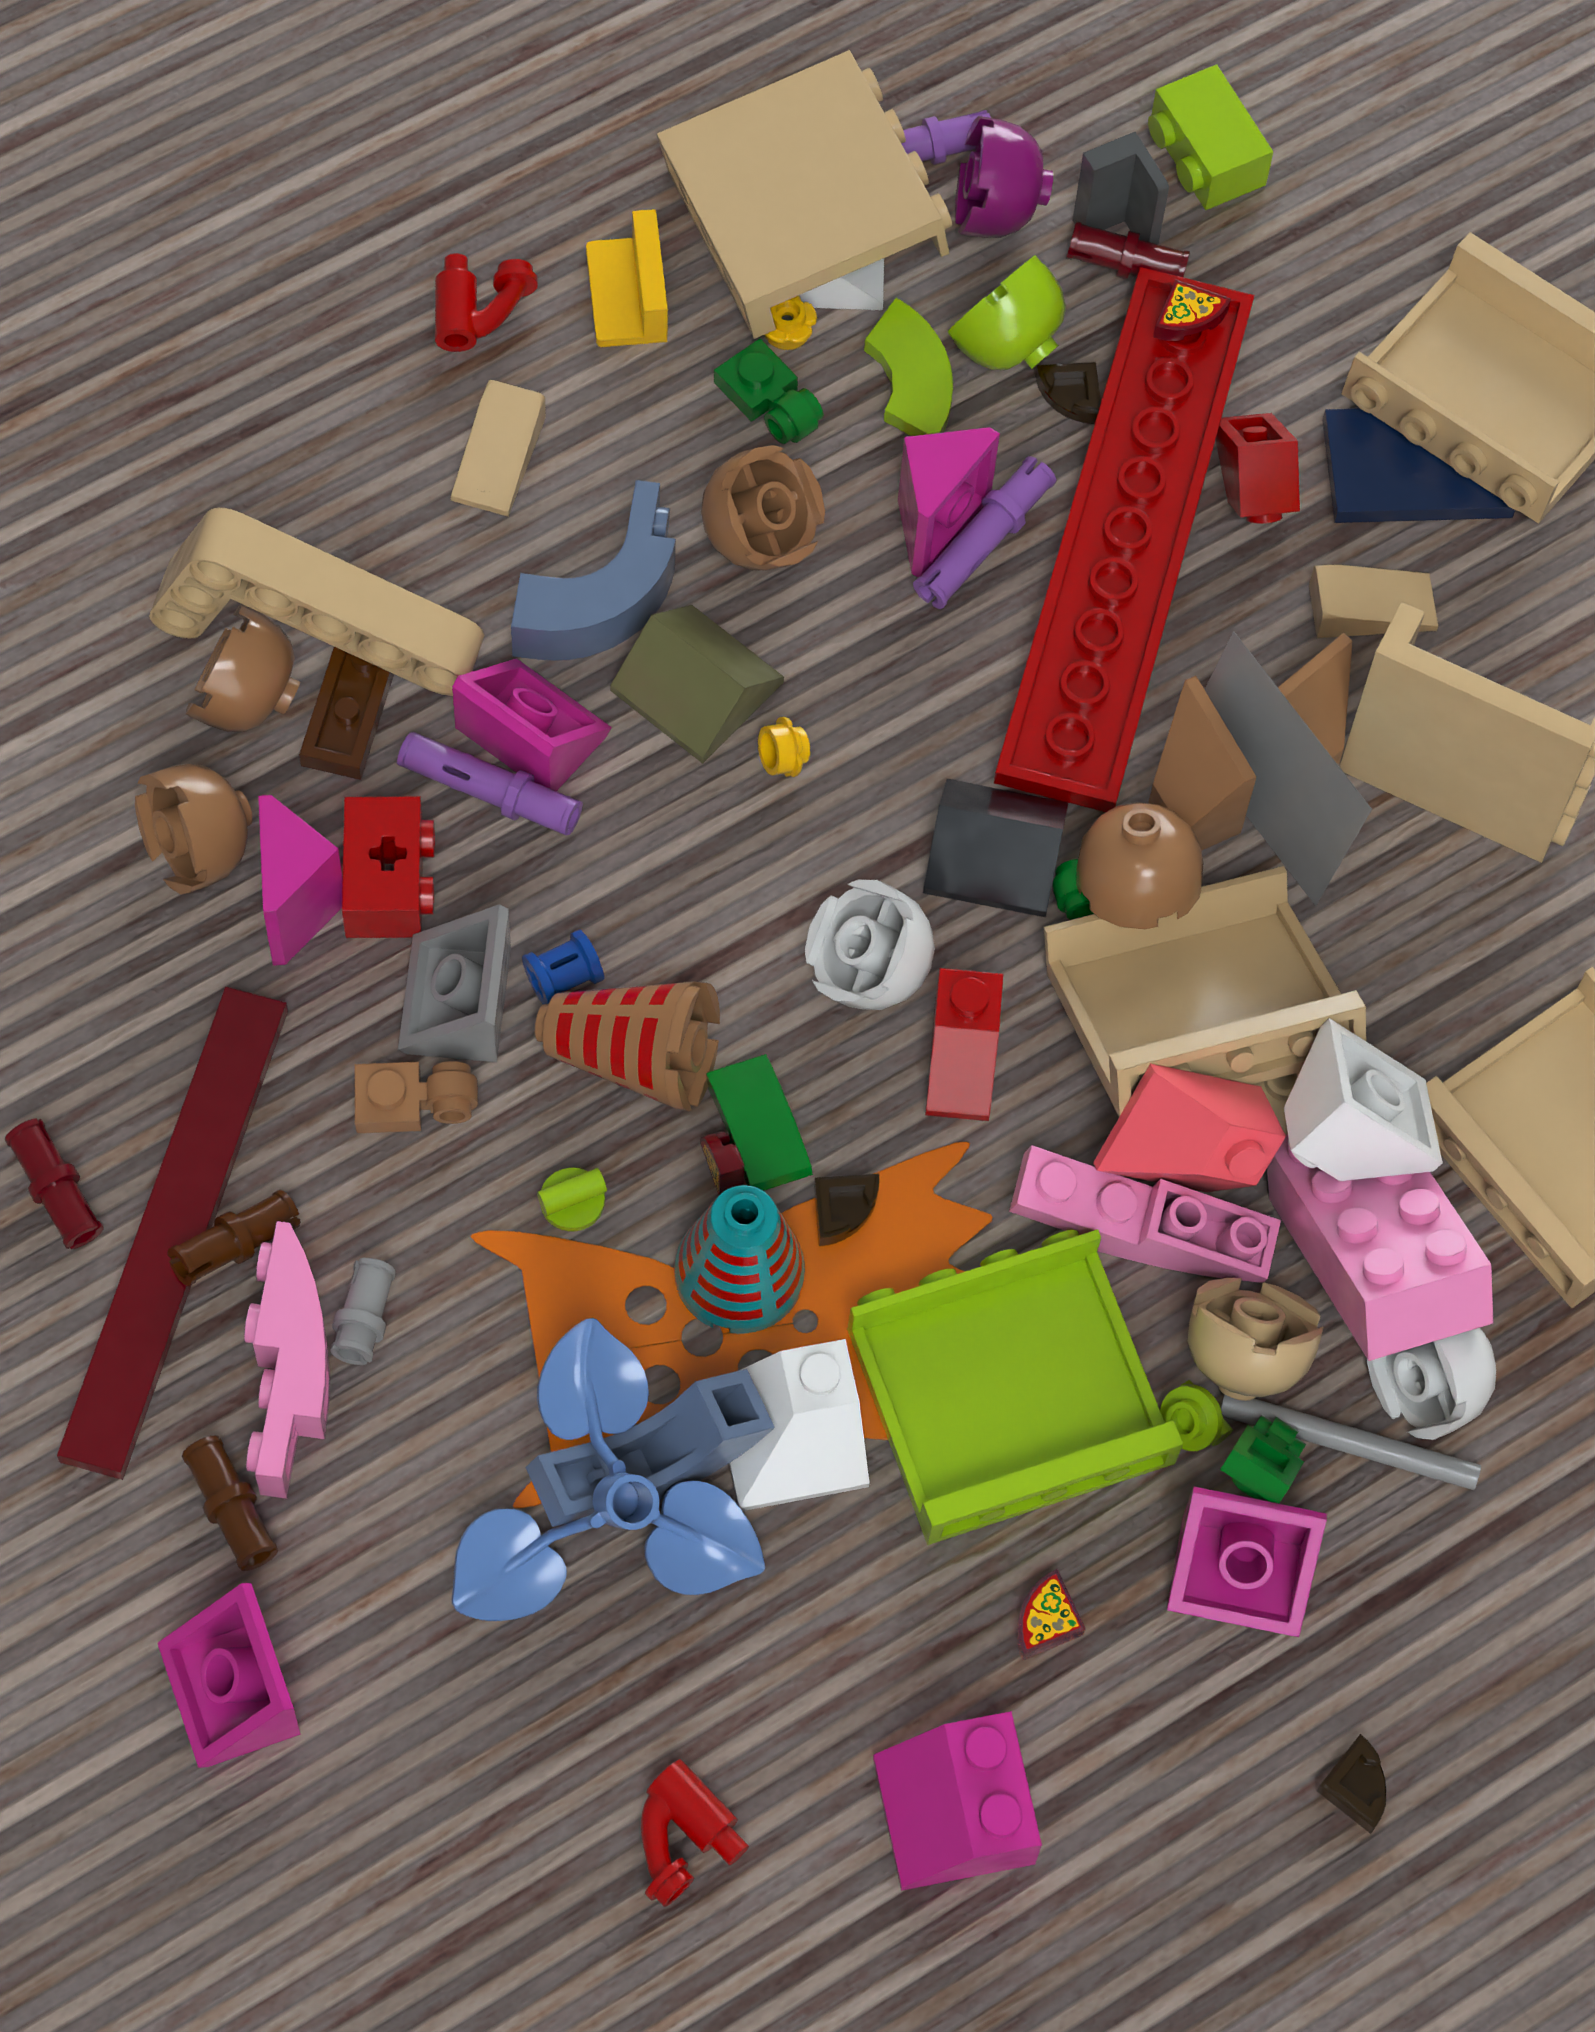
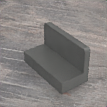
(1122, 185)

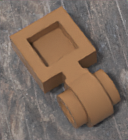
(392, 1095)

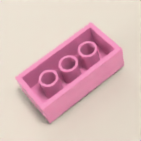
(1385, 1253)

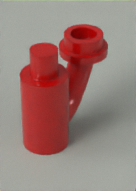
(456, 312)
(698, 1812)

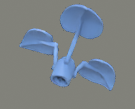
(698, 1539)

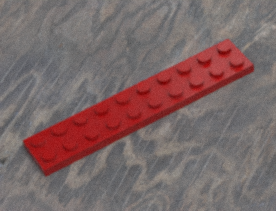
(1121, 553)

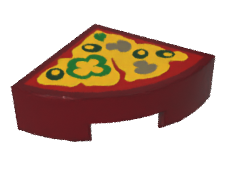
(1190, 312)
(723, 1161)

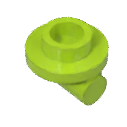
(573, 1198)
(1195, 1416)

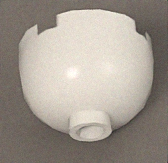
(870, 946)
(1437, 1383)

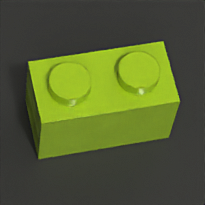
(1210, 137)

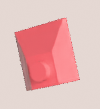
(1193, 1132)

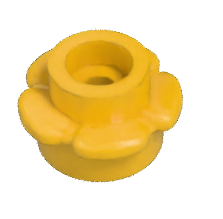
(795, 332)
(783, 748)

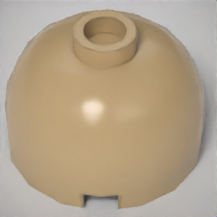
(1252, 1339)

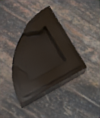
(1071, 389)
(843, 1205)
(1357, 1785)

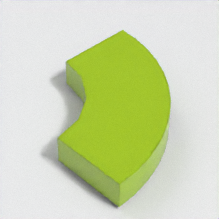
(916, 368)

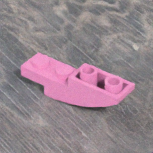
(1146, 1223)
(293, 1341)

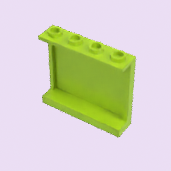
(1009, 1386)

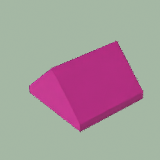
(943, 488)
(526, 721)
(298, 879)
(1245, 1561)
(228, 1680)

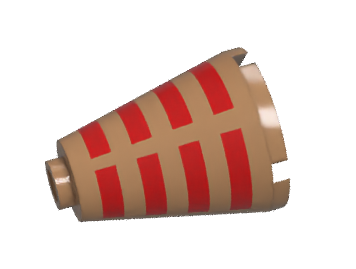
(637, 1037)

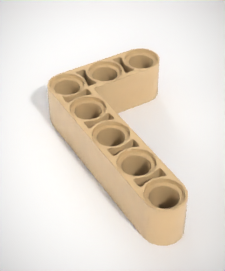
(313, 593)

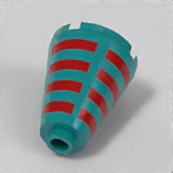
(740, 1263)

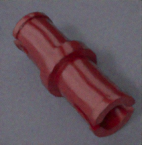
(1124, 252)
(54, 1183)

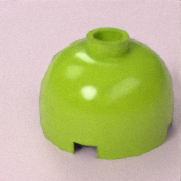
(1014, 320)

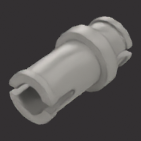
(361, 1321)

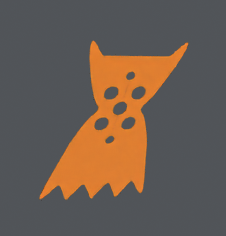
(897, 1247)

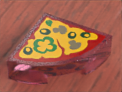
(1047, 1617)

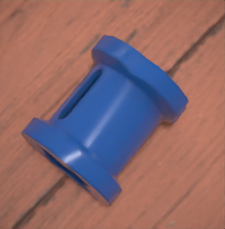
(563, 967)

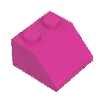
(958, 1802)

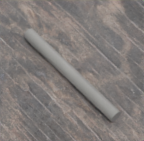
(1358, 1442)

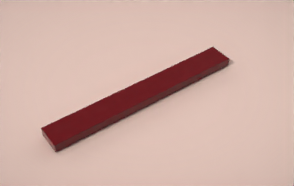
(179, 1208)

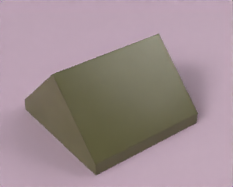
(693, 680)

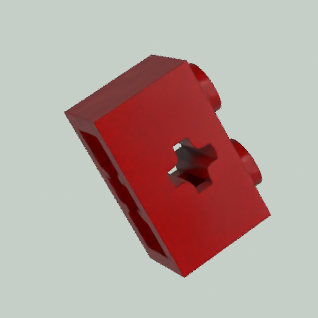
(378, 834)

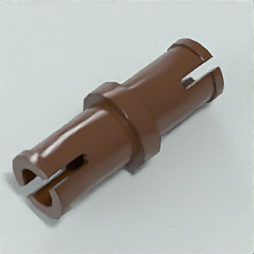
(232, 1238)
(229, 1503)

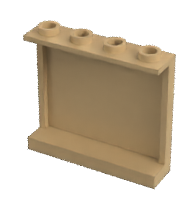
(801, 185)
(1490, 378)
(1468, 746)
(1207, 994)
(1525, 1137)

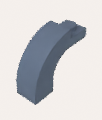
(607, 607)
(682, 1442)

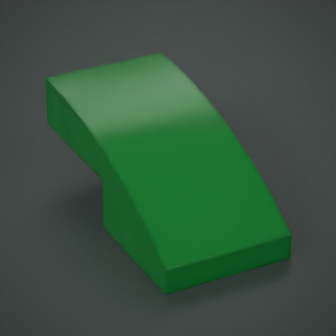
(759, 1123)

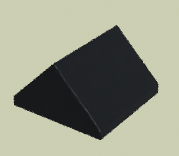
(995, 847)

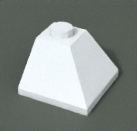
(1359, 1111)
(816, 1431)

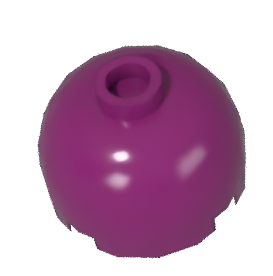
(1000, 180)

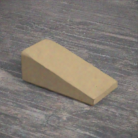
(499, 447)
(1366, 599)

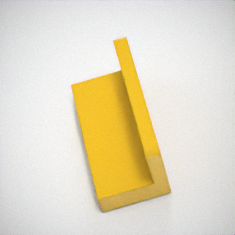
(629, 286)

